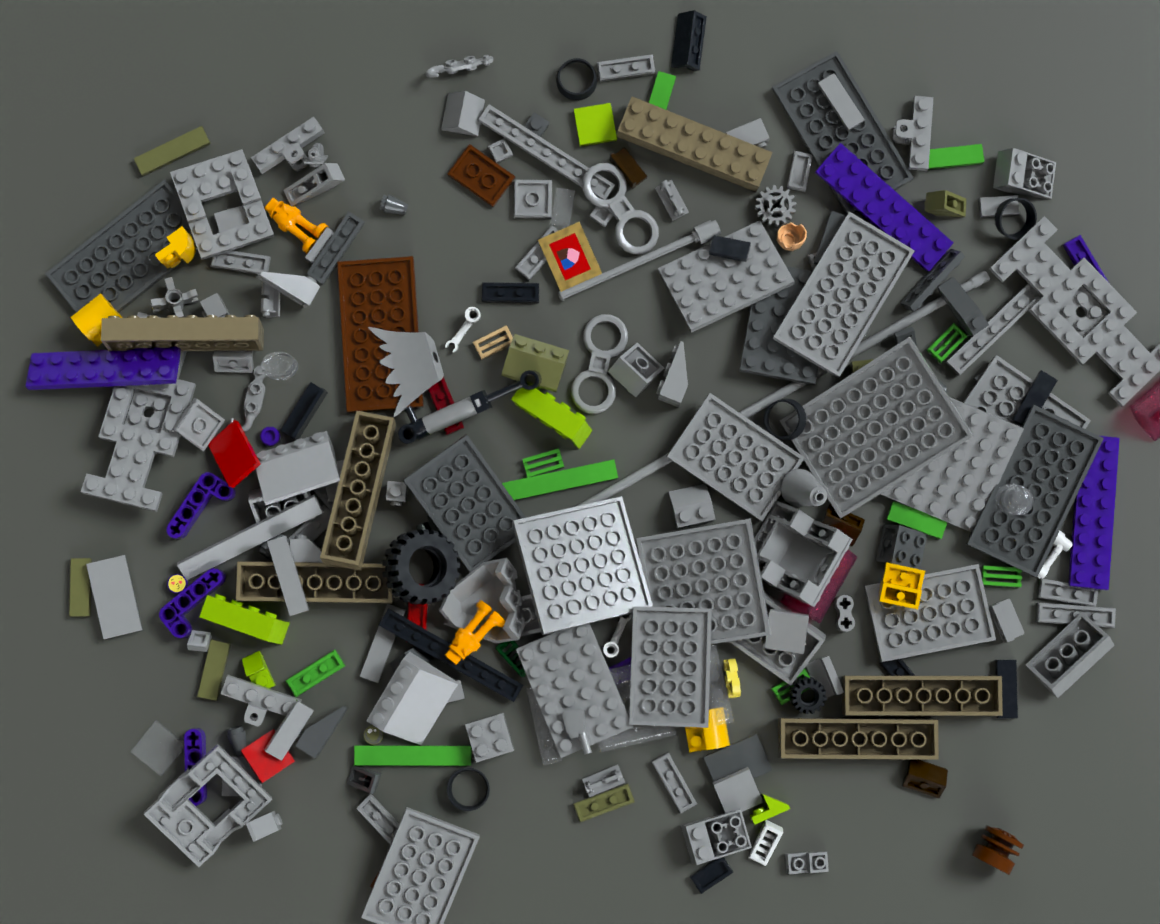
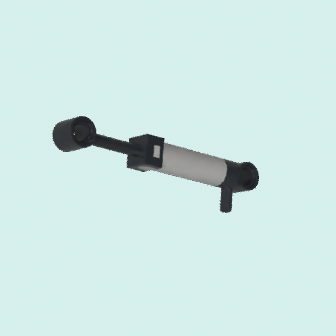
(460, 410)

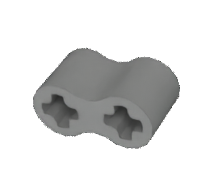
(844, 613)

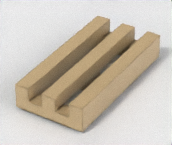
(479, 349)

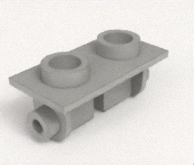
(316, 156)
(671, 200)
(271, 306)
(603, 780)

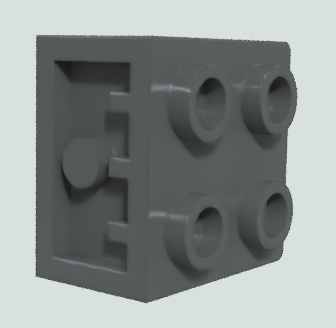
(901, 546)

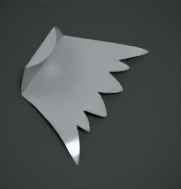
(413, 361)

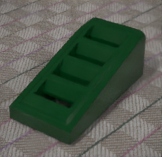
(503, 645)

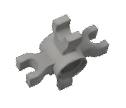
(175, 307)

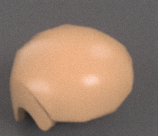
(791, 236)

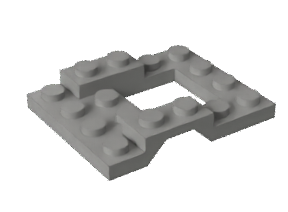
(213, 180)
(187, 825)

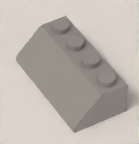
(1070, 654)

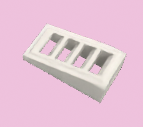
(767, 825)

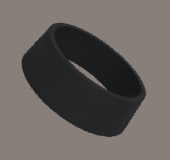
(576, 96)
(1031, 217)
(801, 419)
(460, 806)

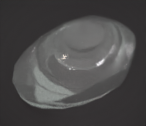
(279, 365)
(1014, 499)

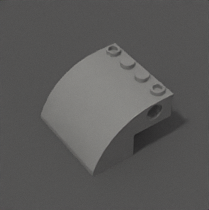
(798, 553)

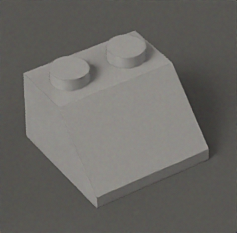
(636, 369)
(691, 506)

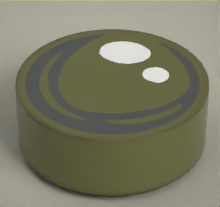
(373, 735)

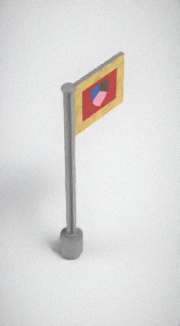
(577, 268)

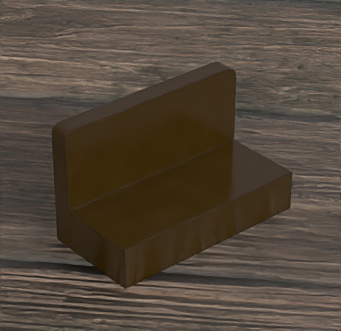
(632, 171)
(849, 524)
(926, 778)

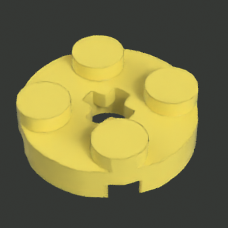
(731, 679)

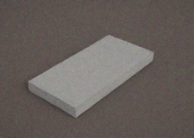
(114, 597)

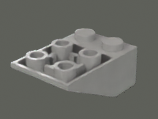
(1024, 174)
(676, 381)
(716, 837)

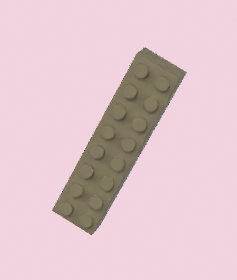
(694, 144)
(187, 333)
(358, 490)
(319, 581)
(922, 695)
(858, 738)

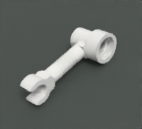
(465, 327)
(1061, 543)
(616, 636)

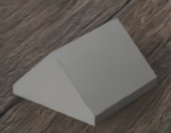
(463, 113)

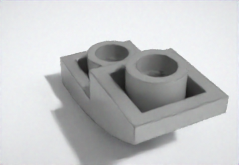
(806, 862)

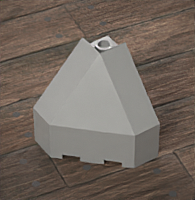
(494, 585)

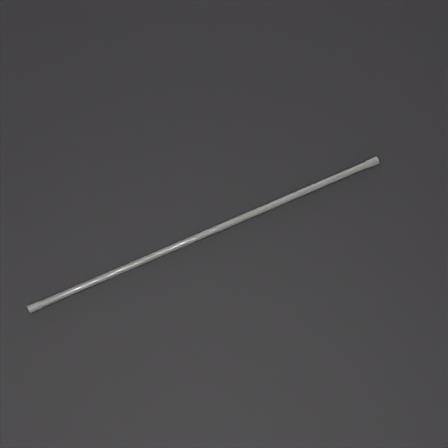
(972, 283)

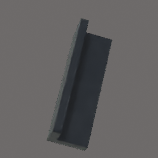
(689, 40)
(304, 411)

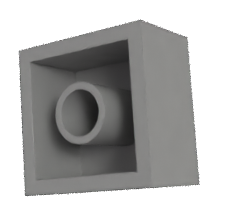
(489, 737)

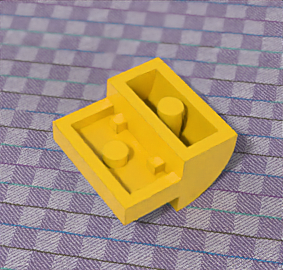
(181, 247)
(90, 318)
(901, 585)
(707, 738)

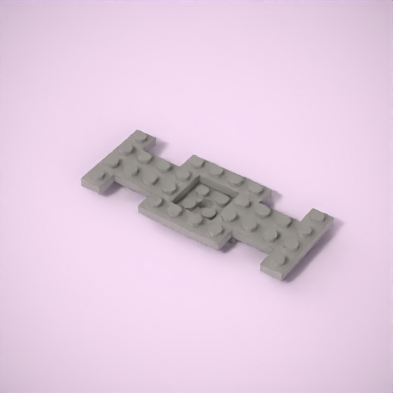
(1061, 296)
(139, 438)

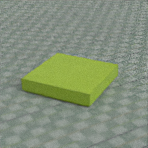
(595, 124)

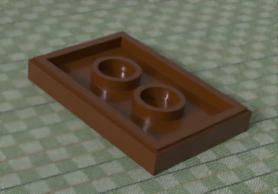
(481, 175)

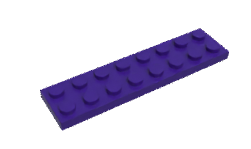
(883, 206)
(103, 368)
(1094, 520)

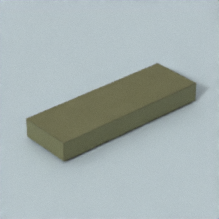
(80, 588)
(214, 670)
(604, 802)

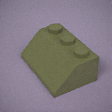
(531, 354)

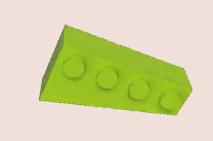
(553, 414)
(244, 619)

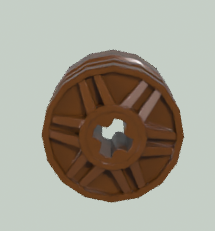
(998, 849)

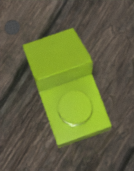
(257, 670)
(773, 808)

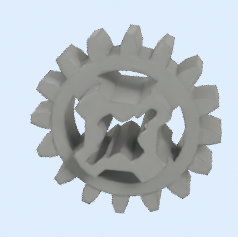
(780, 211)

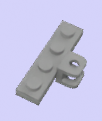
(917, 133)
(289, 147)
(258, 699)

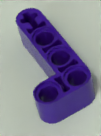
(197, 508)
(194, 599)
(189, 763)

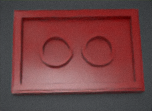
(234, 454)

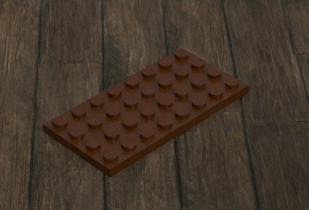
(380, 297)

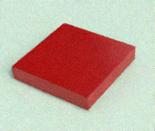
(263, 763)

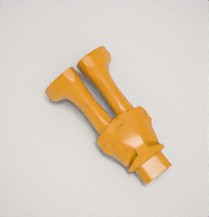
(287, 218)
(467, 642)

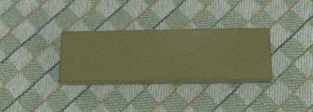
(172, 151)

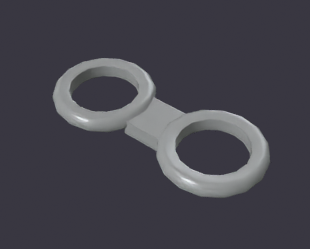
(620, 208)
(599, 363)

